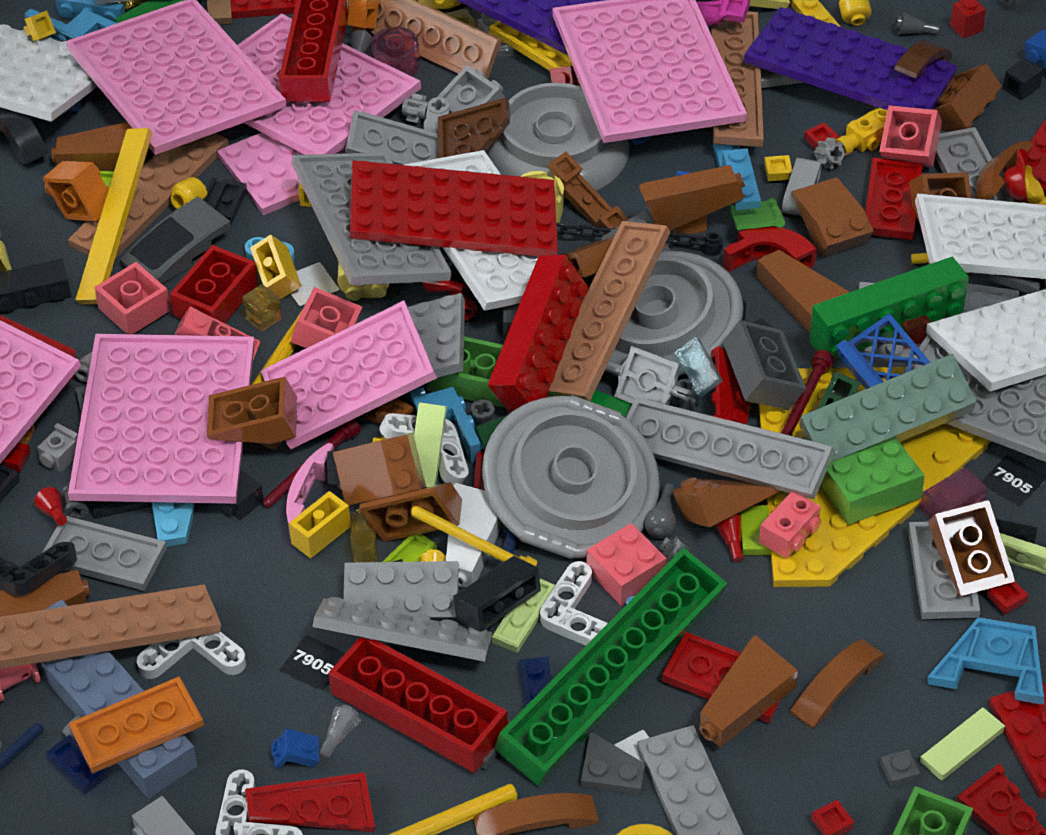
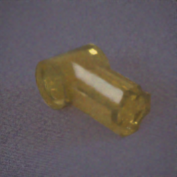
(362, 538)

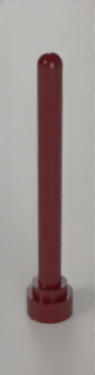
(821, 364)
(344, 432)

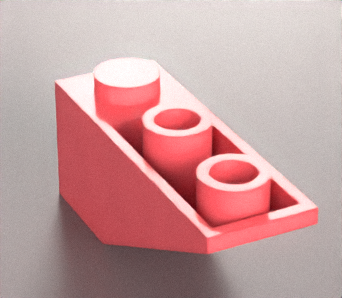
(199, 324)

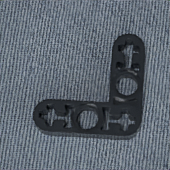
(25, 578)

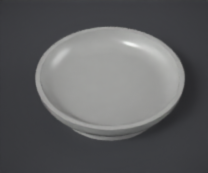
(545, 125)

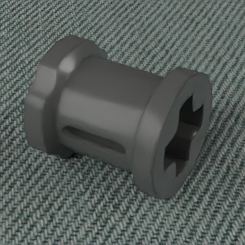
(482, 412)
(70, 506)

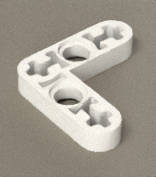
(401, 424)
(566, 608)
(215, 656)
(241, 822)

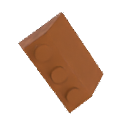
(967, 97)
(393, 517)

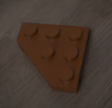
(472, 128)

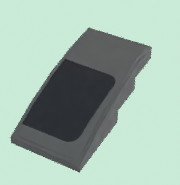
(177, 239)

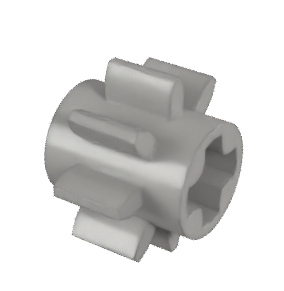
(415, 108)
(829, 152)

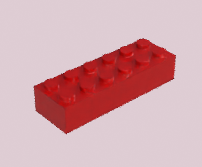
(313, 50)
(538, 332)
(418, 702)

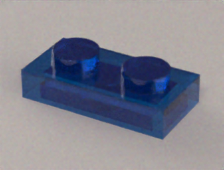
(534, 676)
(70, 762)

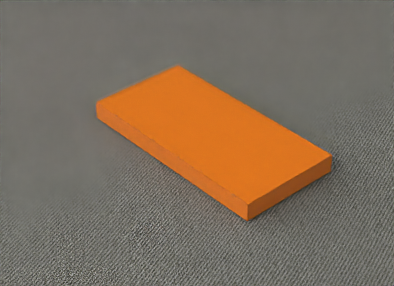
(136, 724)

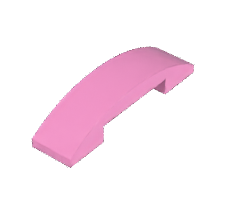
(313, 468)

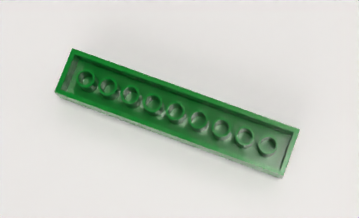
(609, 667)

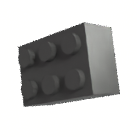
(764, 365)

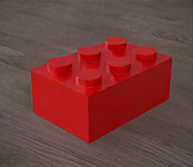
(215, 285)

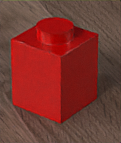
(968, 17)

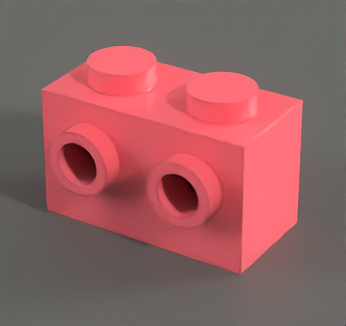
(790, 524)

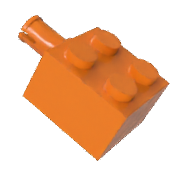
(77, 190)

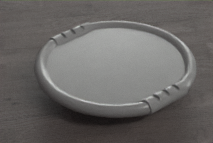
(681, 301)
(569, 474)

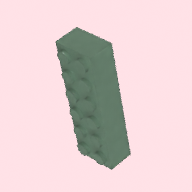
(892, 409)

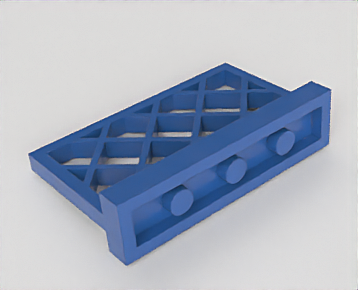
(857, 362)

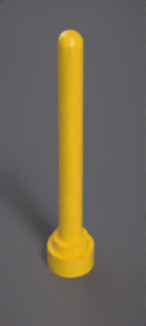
(466, 536)

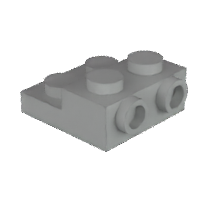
(471, 89)

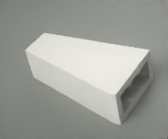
(479, 519)

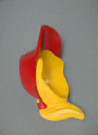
(1021, 183)

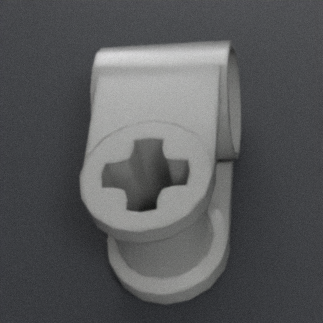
(436, 107)

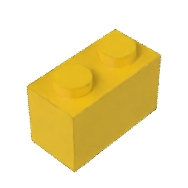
(275, 266)
(319, 524)

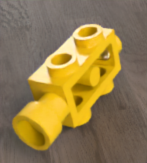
(864, 132)

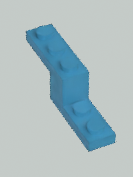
(72, 8)
(82, 24)
(740, 162)
(455, 413)

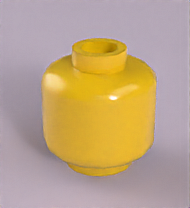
(855, 11)
(186, 191)

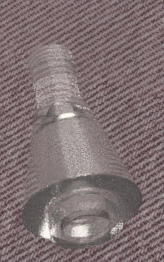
(342, 723)

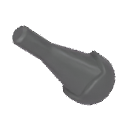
(661, 520)

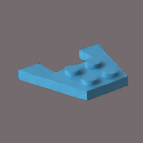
(996, 649)

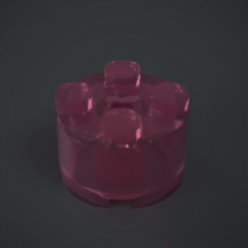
(397, 49)

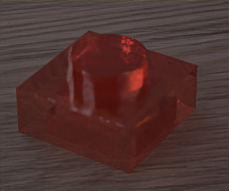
(916, 328)

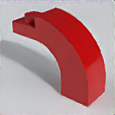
(763, 241)

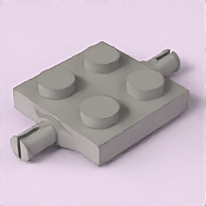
(647, 378)

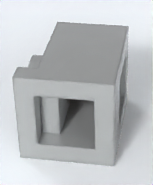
(58, 448)

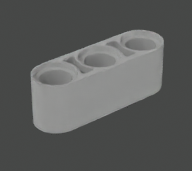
(804, 174)

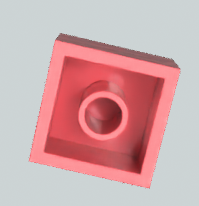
(911, 135)
(132, 298)
(324, 317)
(624, 563)

